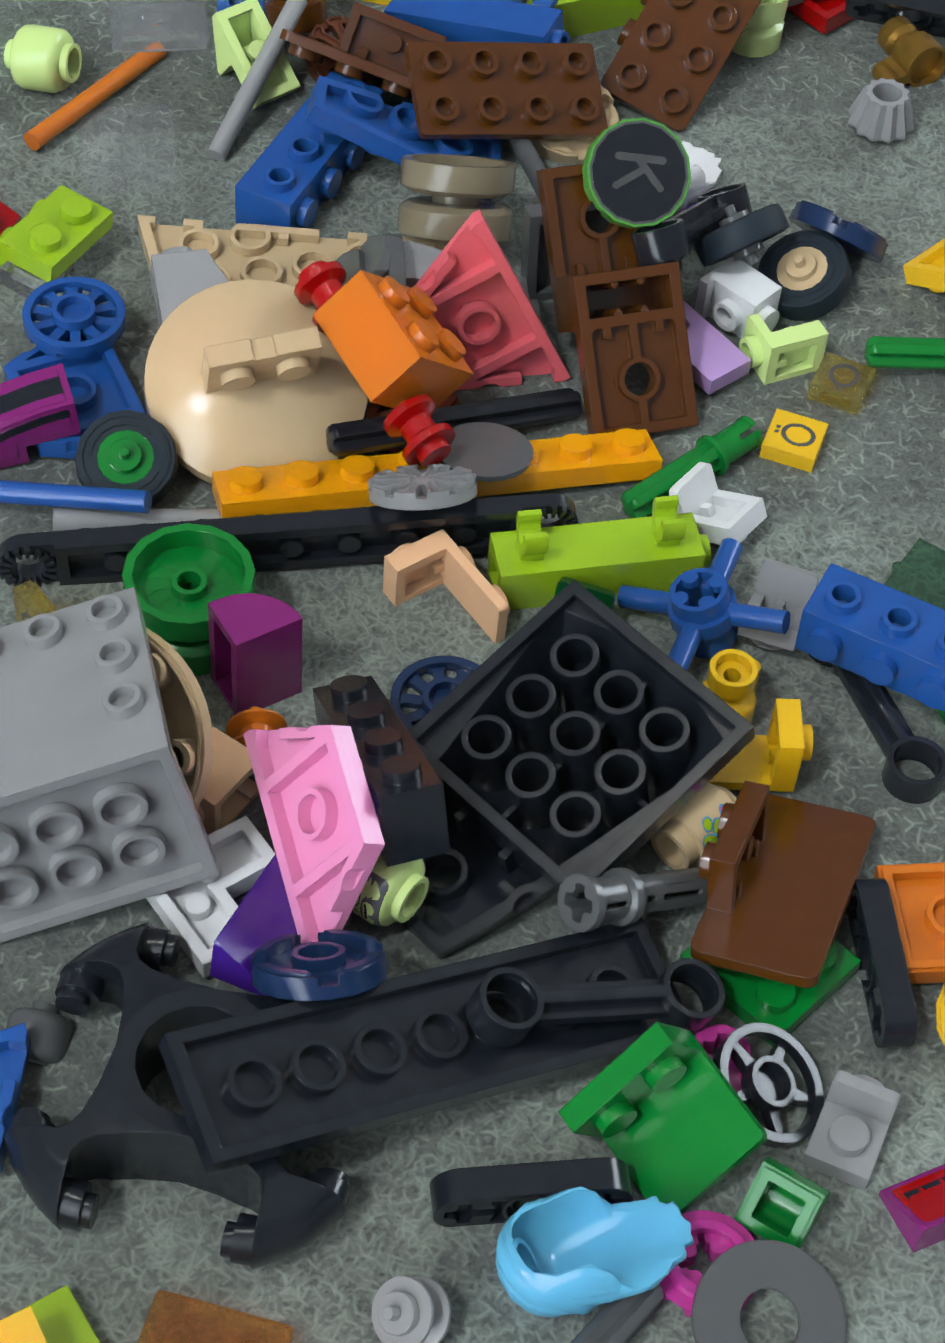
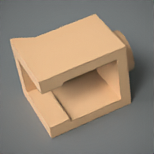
(228, 785)

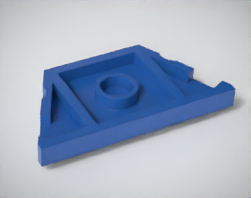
(96, 385)

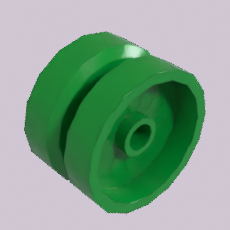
(177, 577)

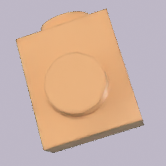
(438, 561)

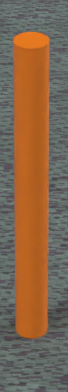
(90, 98)

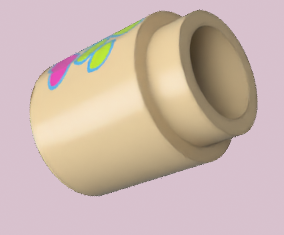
(684, 836)

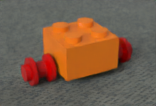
(391, 350)

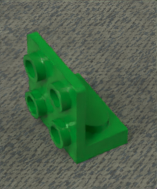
(667, 1116)

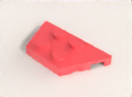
(489, 310)

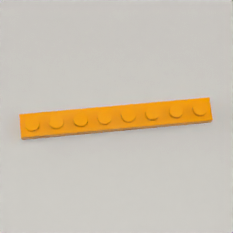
(343, 483)

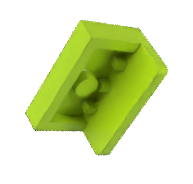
(55, 233)

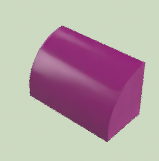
(254, 650)

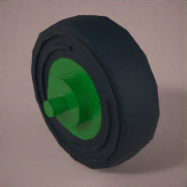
(127, 453)

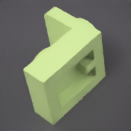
(783, 352)

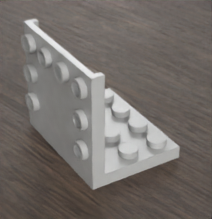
(88, 770)

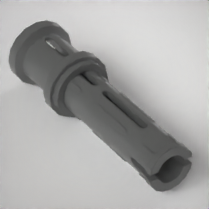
(624, 896)

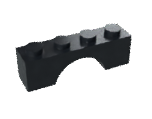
(398, 775)

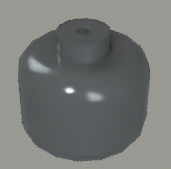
(47, 1031)

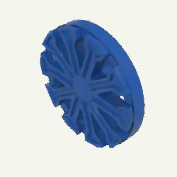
(74, 317)

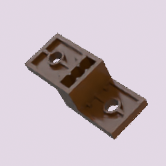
(617, 314)

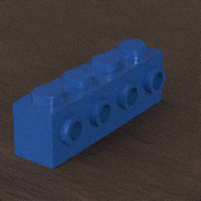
(297, 171)
(867, 635)

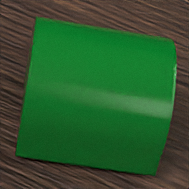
(781, 1204)

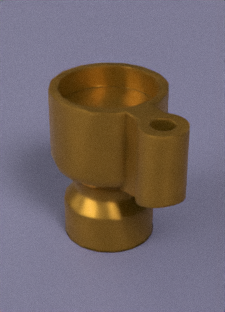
(910, 52)

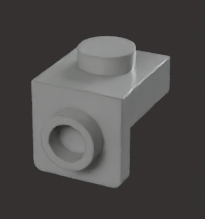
(781, 588)

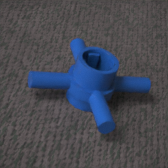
(705, 608)

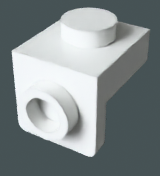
(717, 511)

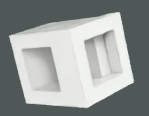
(736, 292)

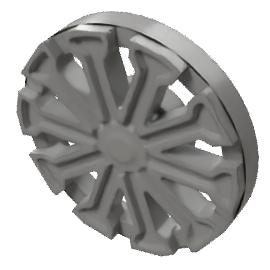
(422, 489)

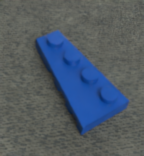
(381, 128)

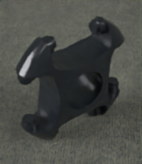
(132, 1137)

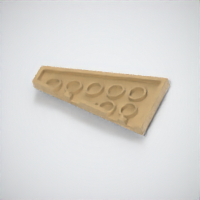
(255, 249)

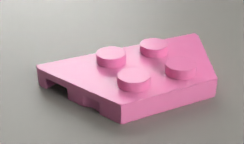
(317, 820)

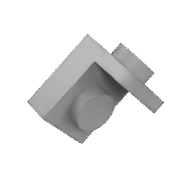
(851, 1128)

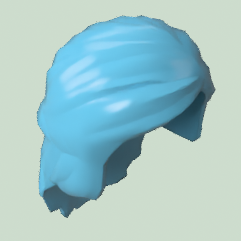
(584, 1252)

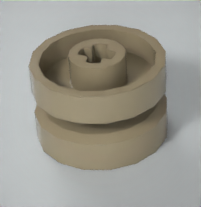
(456, 192)

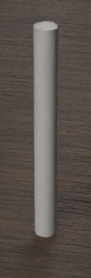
(255, 80)

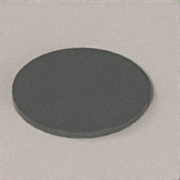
(490, 451)

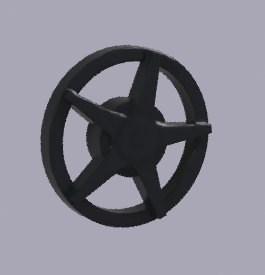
(770, 1082)

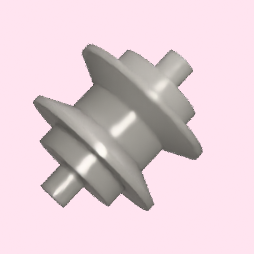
(411, 1311)

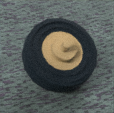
(810, 271)

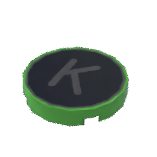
(636, 173)

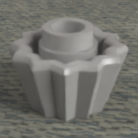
(882, 111)

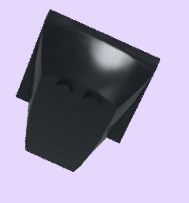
(560, 764)

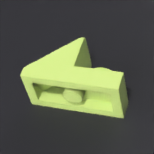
(238, 40)

